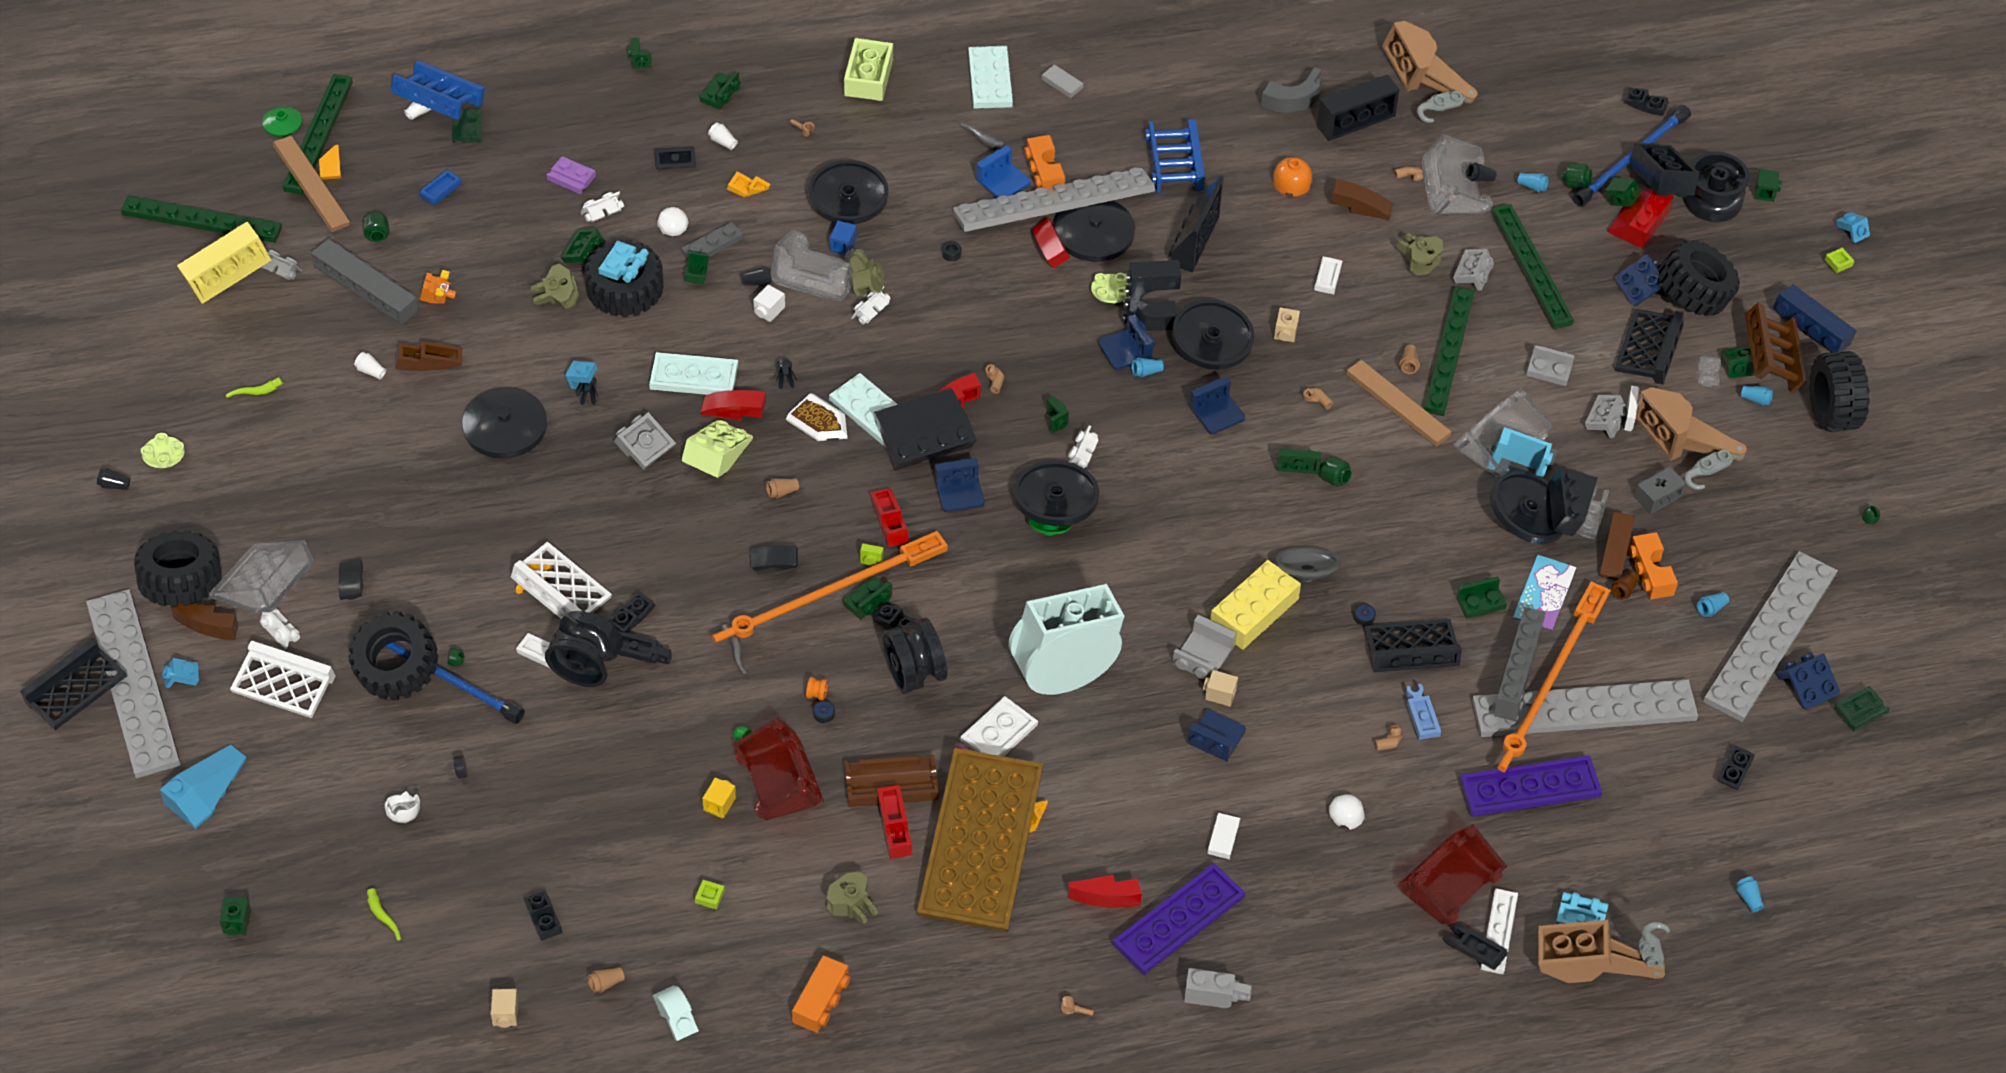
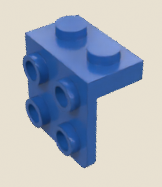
(1000, 175)

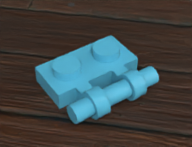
(618, 260)
(1572, 913)

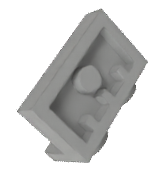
(1474, 267)
(1550, 365)
(1606, 414)

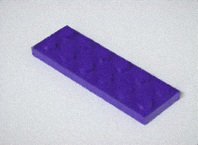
(1530, 786)
(1178, 919)

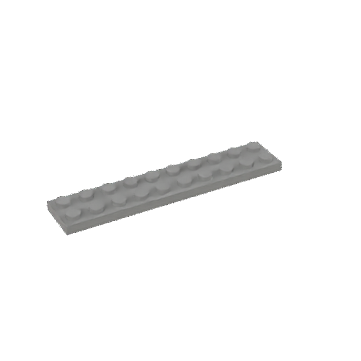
(1053, 200)
(1770, 636)
(137, 695)
(1593, 708)

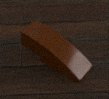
(1361, 200)
(427, 356)
(1616, 546)
(206, 620)

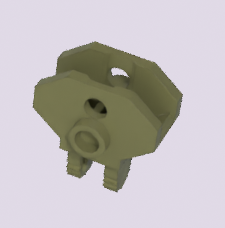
(1421, 252)
(866, 274)
(559, 288)
(850, 897)

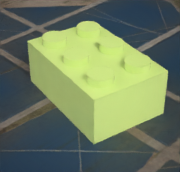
(868, 69)

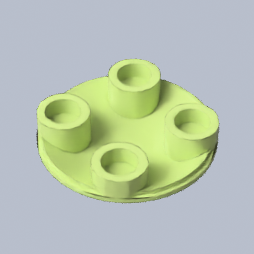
(1109, 287)
(162, 451)

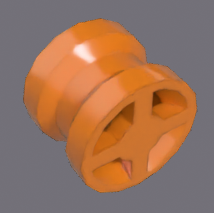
(817, 688)

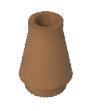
(1409, 362)
(780, 487)
(603, 979)

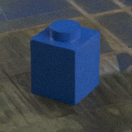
(843, 237)

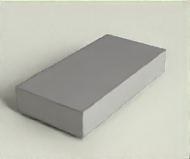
(1062, 81)

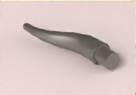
(983, 138)
(737, 648)

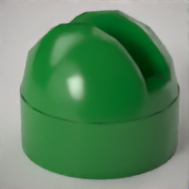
(740, 732)

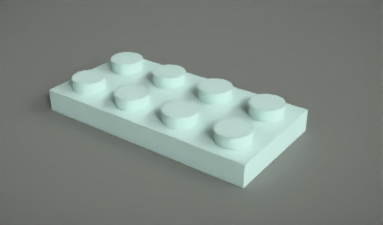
(990, 77)
(693, 374)
(859, 401)

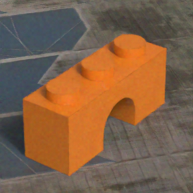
(1041, 152)
(1656, 580)

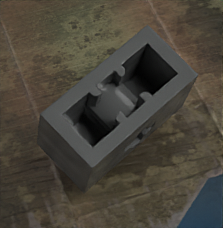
(1660, 490)

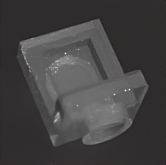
(1708, 371)

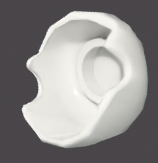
(672, 221)
(402, 807)
(1347, 811)

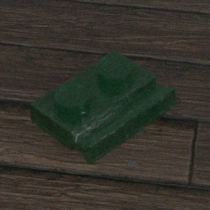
(468, 127)
(1861, 708)

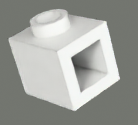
(769, 303)

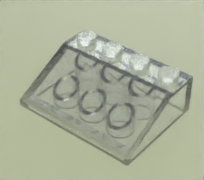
(264, 575)

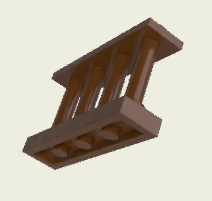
(1763, 354)

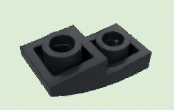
(1647, 103)
(774, 556)
(350, 579)
(633, 613)
(891, 616)
(1736, 767)
(543, 915)

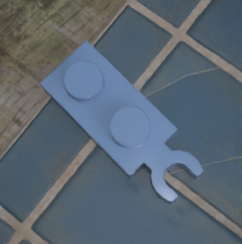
(1422, 714)

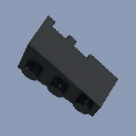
(1570, 499)

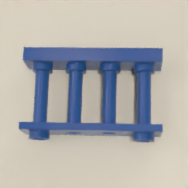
(442, 81)
(1191, 147)

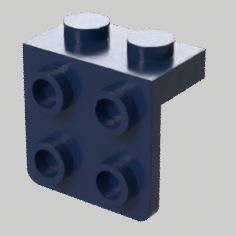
(1640, 280)
(1128, 344)
(1215, 406)
(959, 485)
(1811, 679)
(1216, 735)

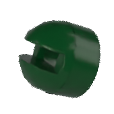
(1868, 515)
(456, 657)

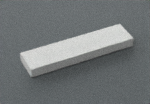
(1501, 922)

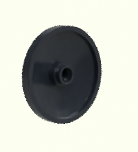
(848, 192)
(1096, 231)
(1213, 334)
(504, 423)
(1056, 493)
(1524, 506)

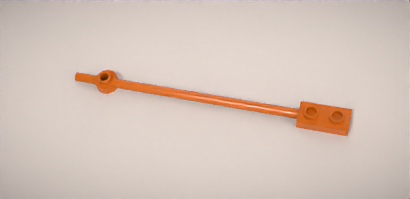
(912, 553)
(1586, 611)

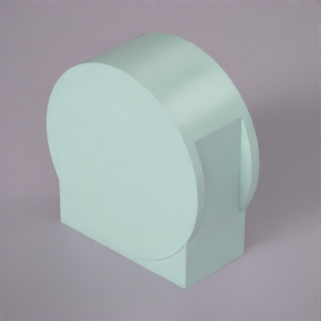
(1067, 639)

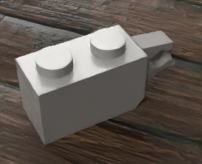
(1214, 989)

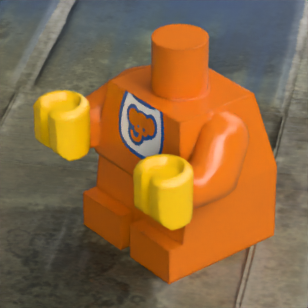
(436, 288)

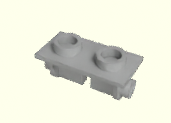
(286, 266)

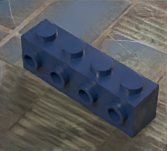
(1814, 319)

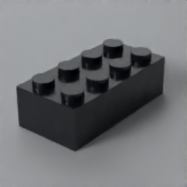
(1358, 107)
(1664, 169)

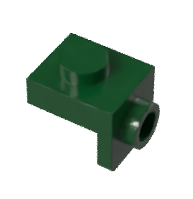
(639, 59)
(696, 267)
(1058, 414)

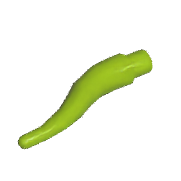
(259, 390)
(377, 910)

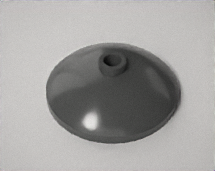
(1308, 563)

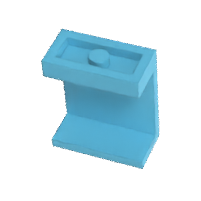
(1523, 450)

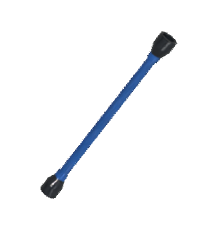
(1585, 194)
(509, 710)

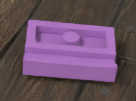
(571, 175)

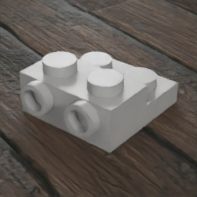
(644, 440)

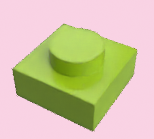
(1839, 260)
(871, 554)
(709, 894)

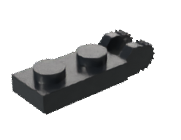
(1476, 946)

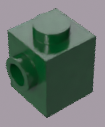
(1767, 185)
(1622, 192)
(235, 916)

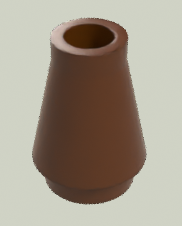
(1624, 586)

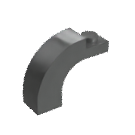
(1294, 98)

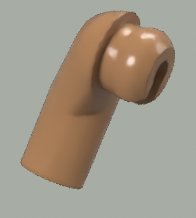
(1409, 171)
(996, 377)
(1318, 396)
(1392, 739)

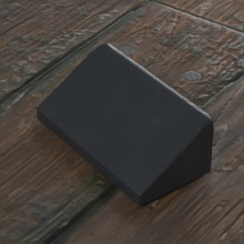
(675, 157)

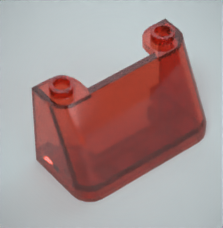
(778, 770)
(1453, 874)

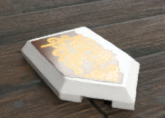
(818, 419)

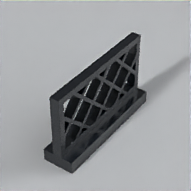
(1666, 351)
(1413, 656)
(63, 674)

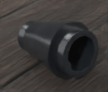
(1480, 173)
(759, 276)
(112, 480)

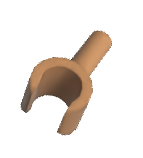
(804, 127)
(1068, 1007)

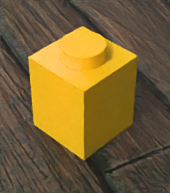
(719, 797)

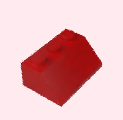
(1642, 219)

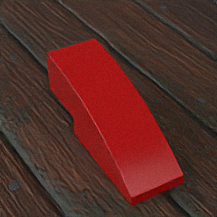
(1050, 243)
(965, 388)
(734, 404)
(889, 517)
(894, 822)
(1106, 892)

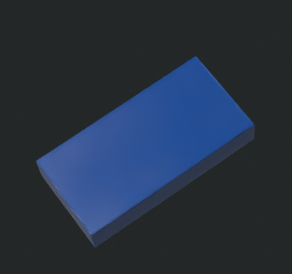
(440, 187)

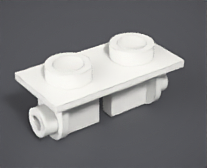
(608, 202)
(865, 310)
(1085, 441)
(274, 624)

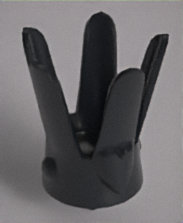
(784, 368)
(588, 387)

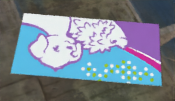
(1546, 589)

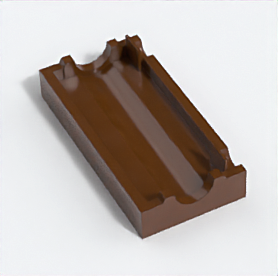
(912, 773)

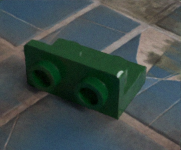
(720, 90)
(582, 246)
(1738, 361)
(1298, 461)
(868, 597)
(1480, 597)

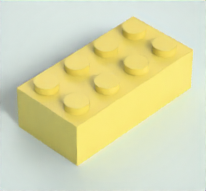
(224, 262)
(1257, 603)

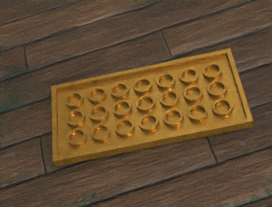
(980, 840)

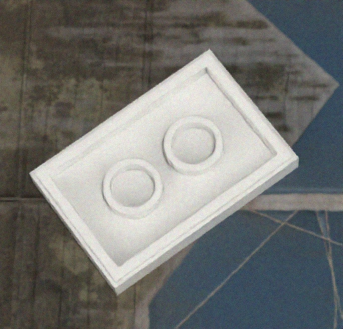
(999, 729)

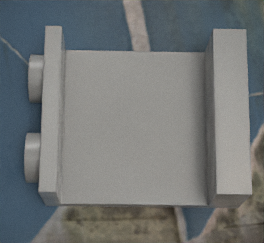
(1205, 648)

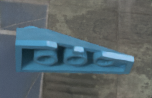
(200, 787)

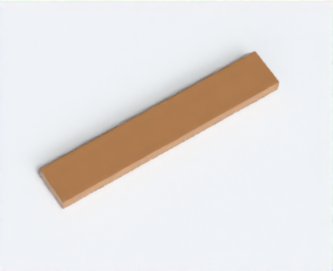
(311, 183)
(1399, 403)

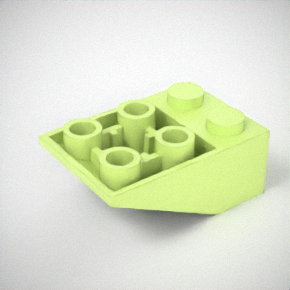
(715, 447)

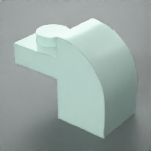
(676, 1010)

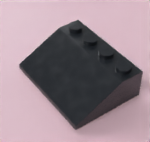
(1198, 227)
(924, 429)

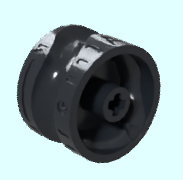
(1719, 187)
(582, 648)
(914, 654)

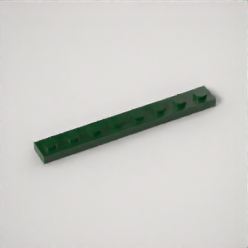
(321, 126)
(197, 217)
(1532, 266)
(1449, 351)

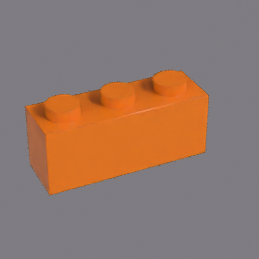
(821, 994)

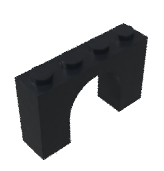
(1146, 278)

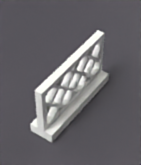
(550, 594)
(294, 665)

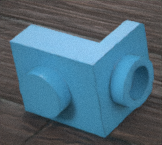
(1856, 225)
(580, 372)
(181, 671)

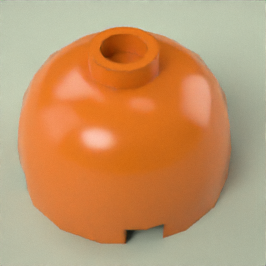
(1292, 176)

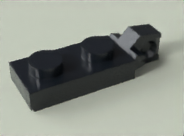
(644, 649)

